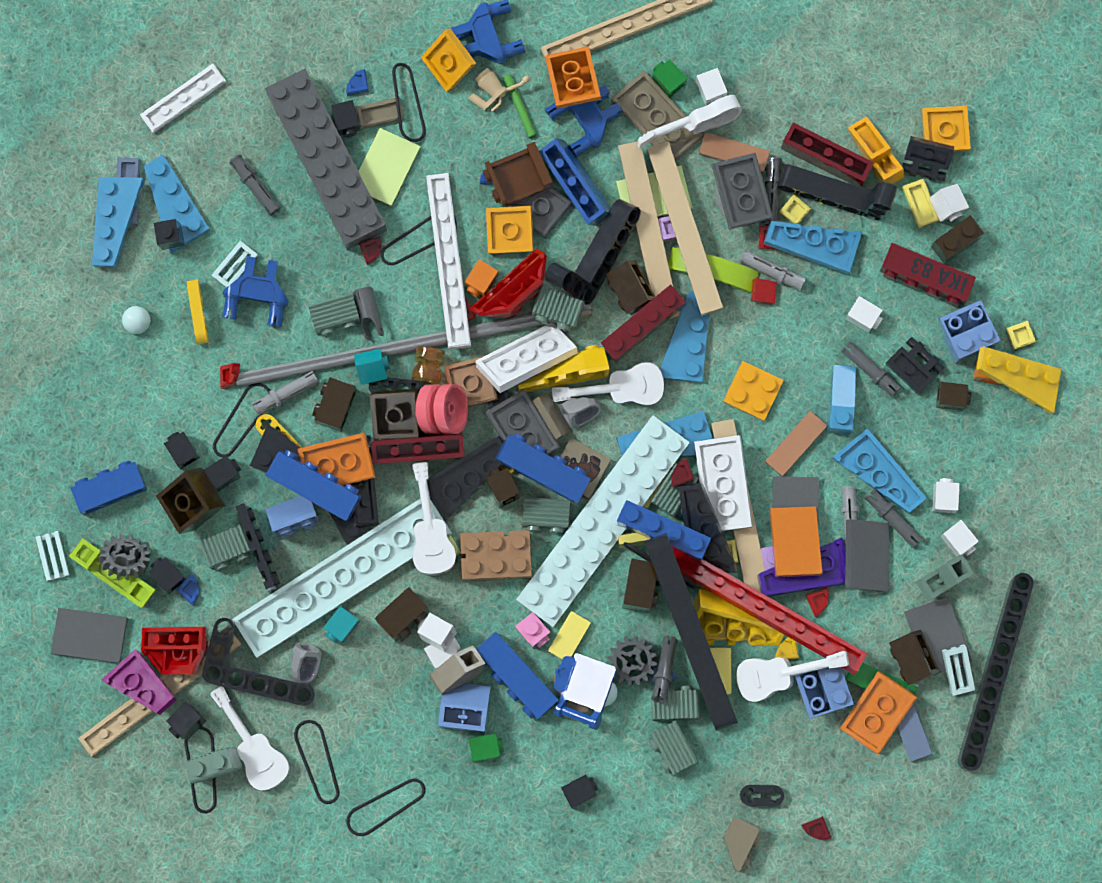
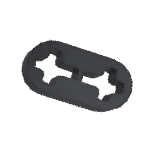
(761, 789)

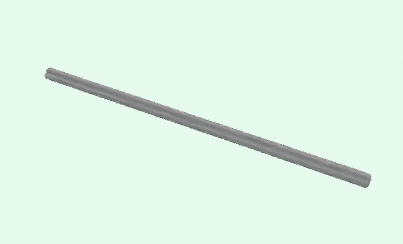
(387, 349)

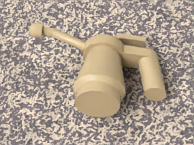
(489, 83)

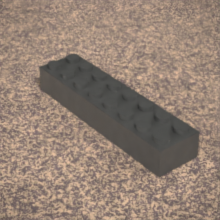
(326, 159)

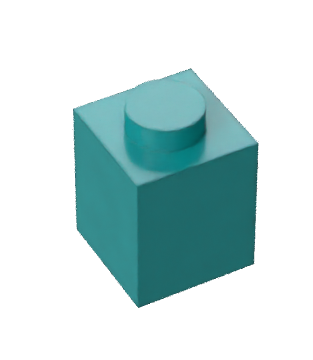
(371, 366)
(340, 625)

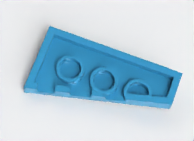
(173, 200)
(114, 211)
(822, 246)
(688, 345)
(690, 427)
(877, 468)

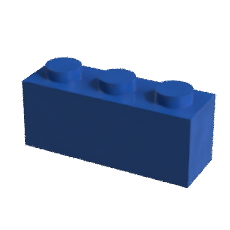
(108, 487)

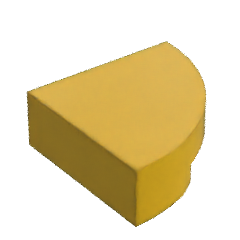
(788, 649)

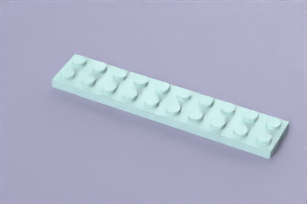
(596, 526)
(332, 581)

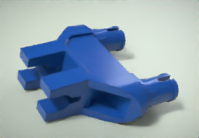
(484, 35)
(590, 119)
(256, 289)

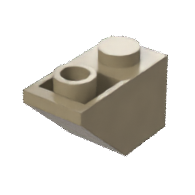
(458, 670)
(739, 840)

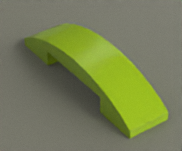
(723, 270)
(132, 589)

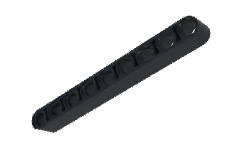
(691, 631)
(1003, 664)

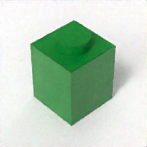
(669, 77)
(485, 747)

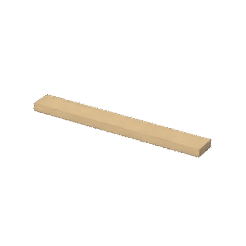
(625, 25)
(647, 225)
(685, 228)
(746, 538)
(133, 712)

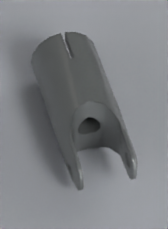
(367, 310)

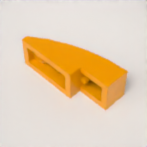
(876, 150)

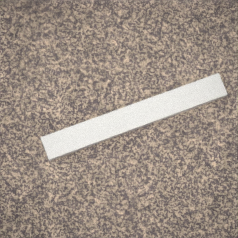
(448, 261)

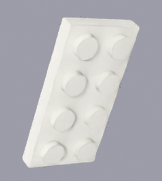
(526, 357)
(725, 480)

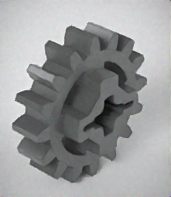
(124, 557)
(638, 651)

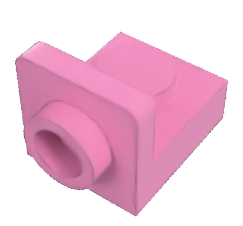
(533, 631)

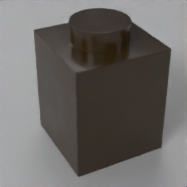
(953, 396)

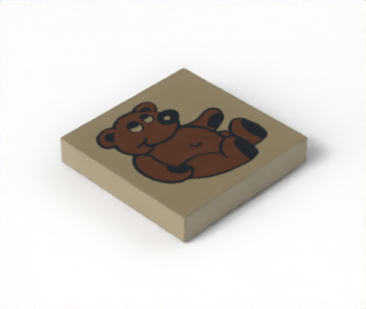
(587, 459)

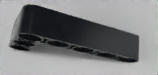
(837, 193)
(599, 257)
(248, 676)

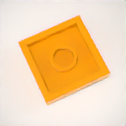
(448, 60)
(947, 126)
(509, 229)
(753, 391)

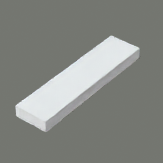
(183, 98)

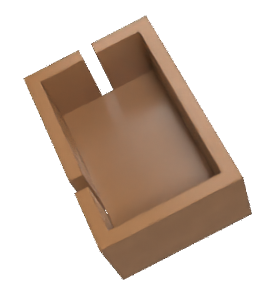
(495, 556)

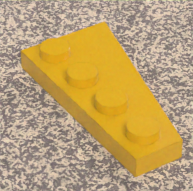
(1023, 376)

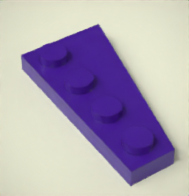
(833, 574)

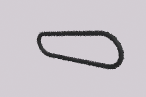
(398, 105)
(403, 235)
(229, 418)
(689, 583)
(306, 764)
(213, 779)
(380, 796)

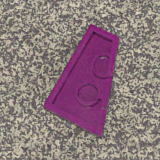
(141, 683)

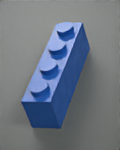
(575, 181)
(543, 469)
(313, 485)
(653, 525)
(517, 676)

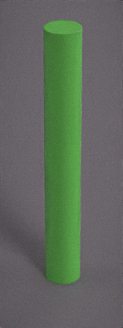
(526, 121)

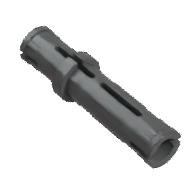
(774, 165)
(249, 177)
(871, 369)
(893, 518)
(663, 676)

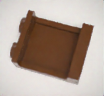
(518, 176)

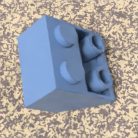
(968, 331)
(292, 516)
(824, 691)
(465, 708)

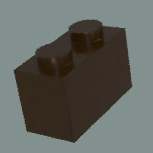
(957, 239)
(630, 286)
(334, 404)
(502, 487)
(913, 657)

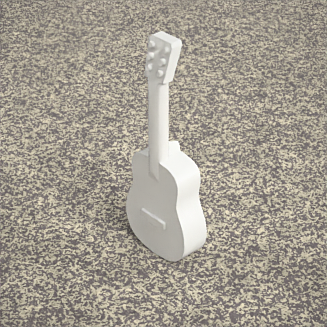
(702, 119)
(638, 384)
(433, 550)
(762, 677)
(263, 764)

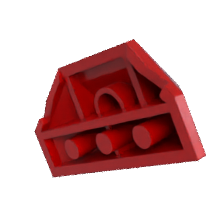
(514, 289)
(175, 648)

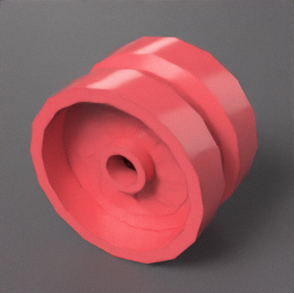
(442, 409)

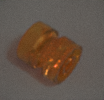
(428, 363)

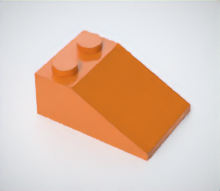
(572, 77)

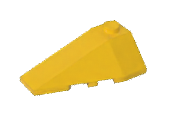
(581, 367)
(726, 622)

